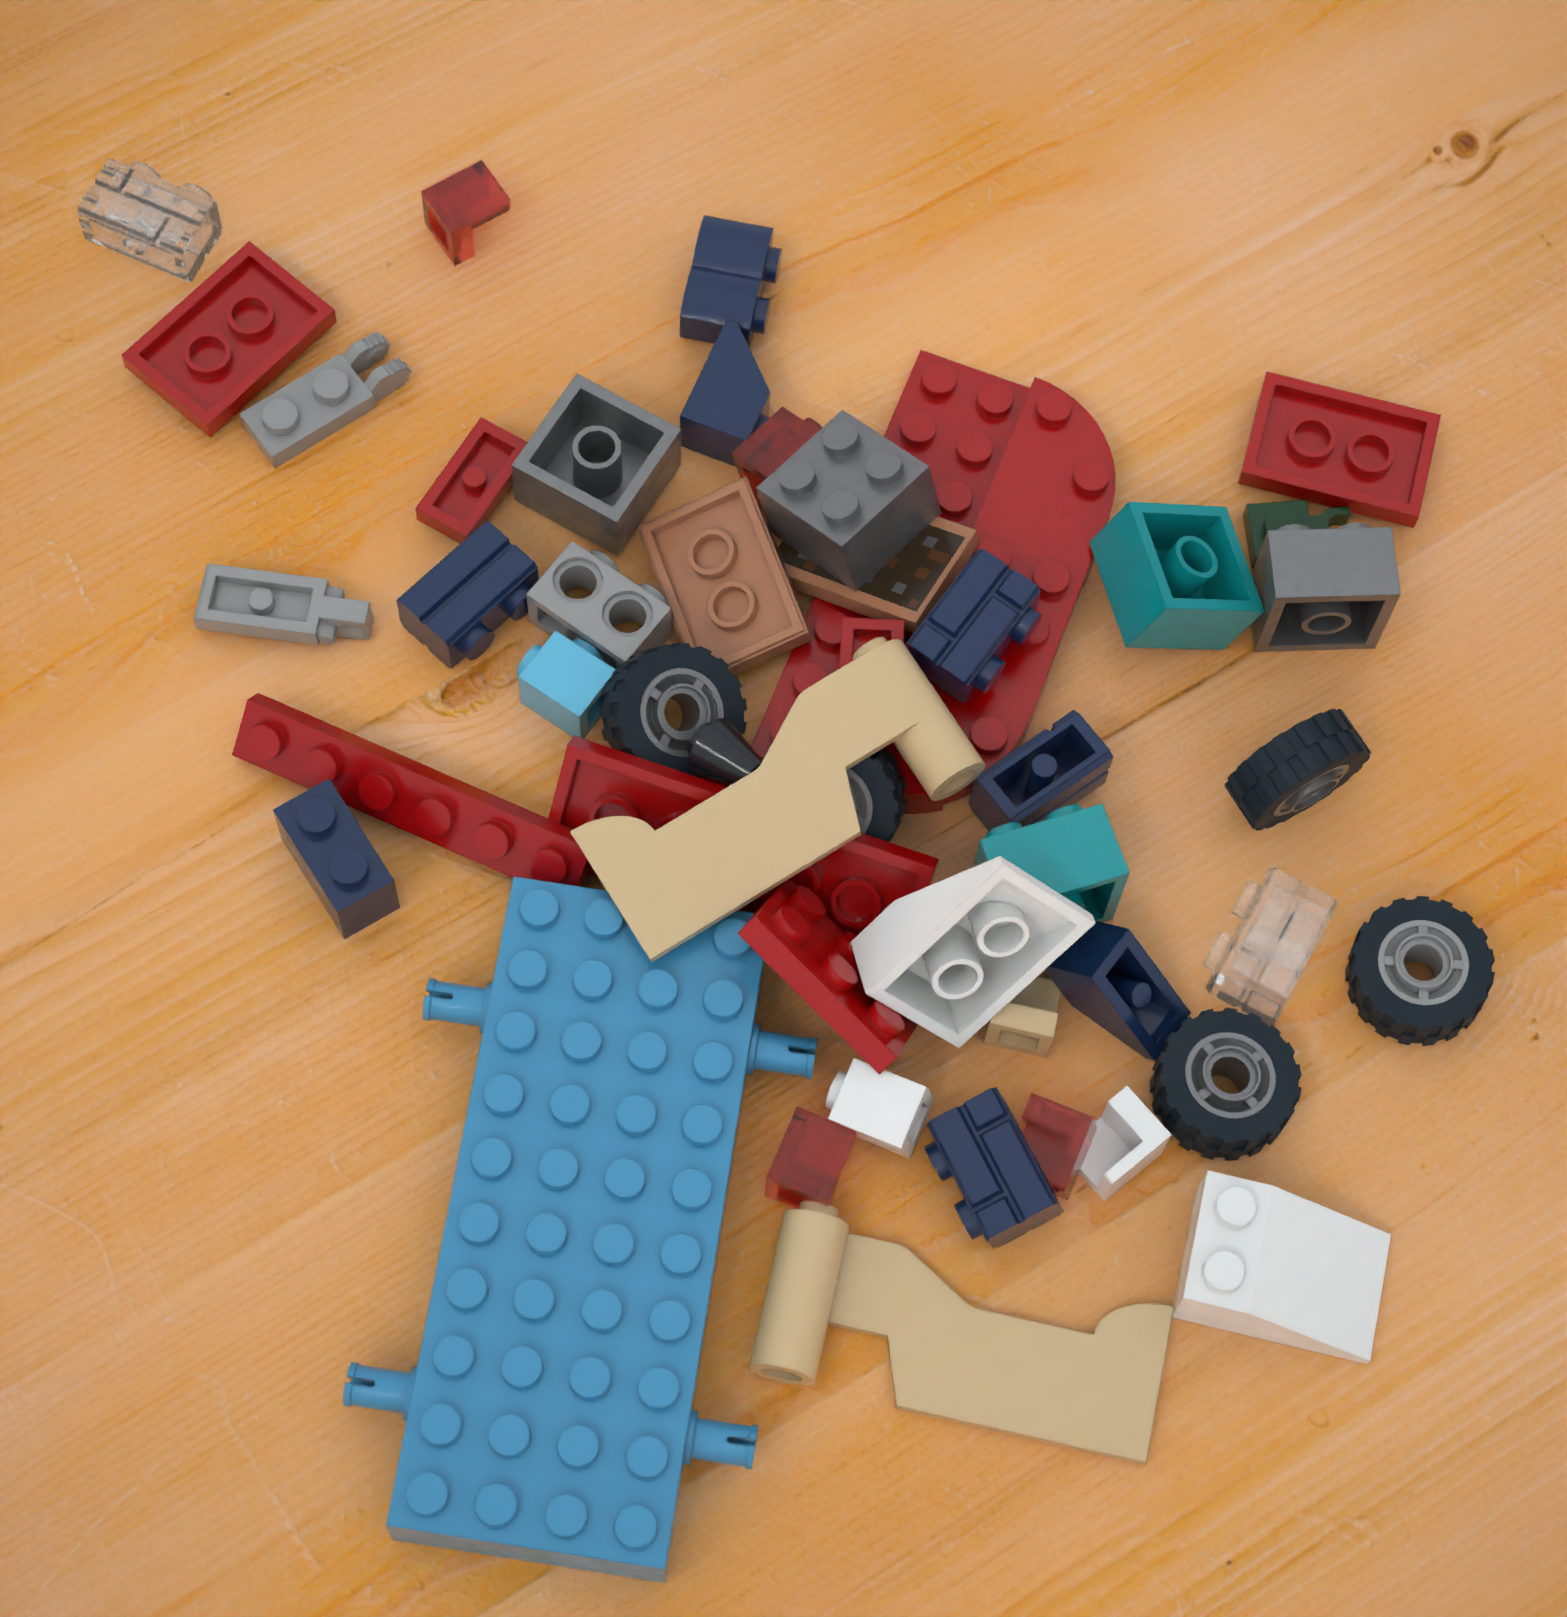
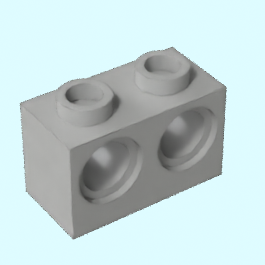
(594, 617)

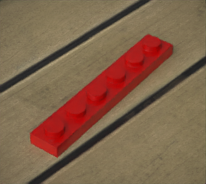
(409, 794)

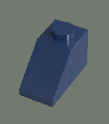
(726, 400)
(1119, 988)

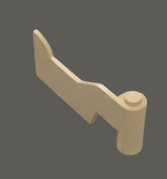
(787, 809)
(955, 1358)

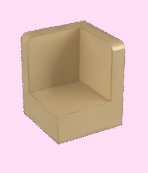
(1027, 1020)

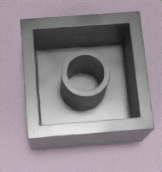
(597, 464)
(849, 500)
(1324, 587)

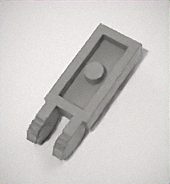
(323, 400)

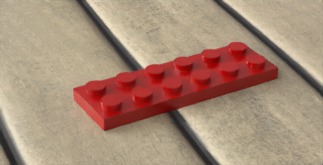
(851, 882)

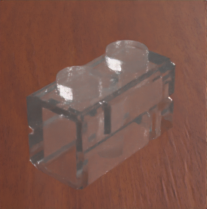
(150, 218)
(1270, 944)

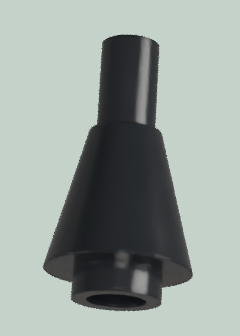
(721, 752)

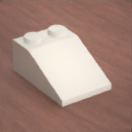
(965, 946)
(1281, 1269)

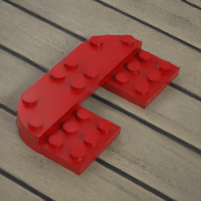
(1037, 490)

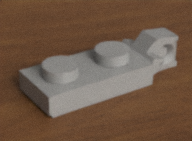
(279, 607)

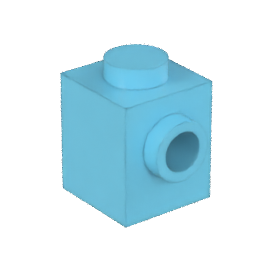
(564, 683)

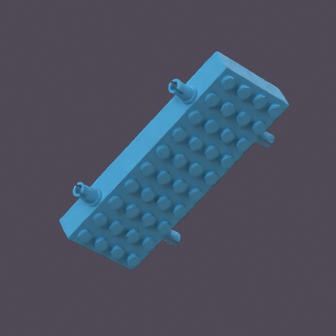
(580, 1241)

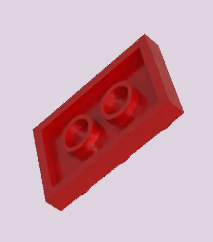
(229, 338)
(1340, 449)
(820, 965)

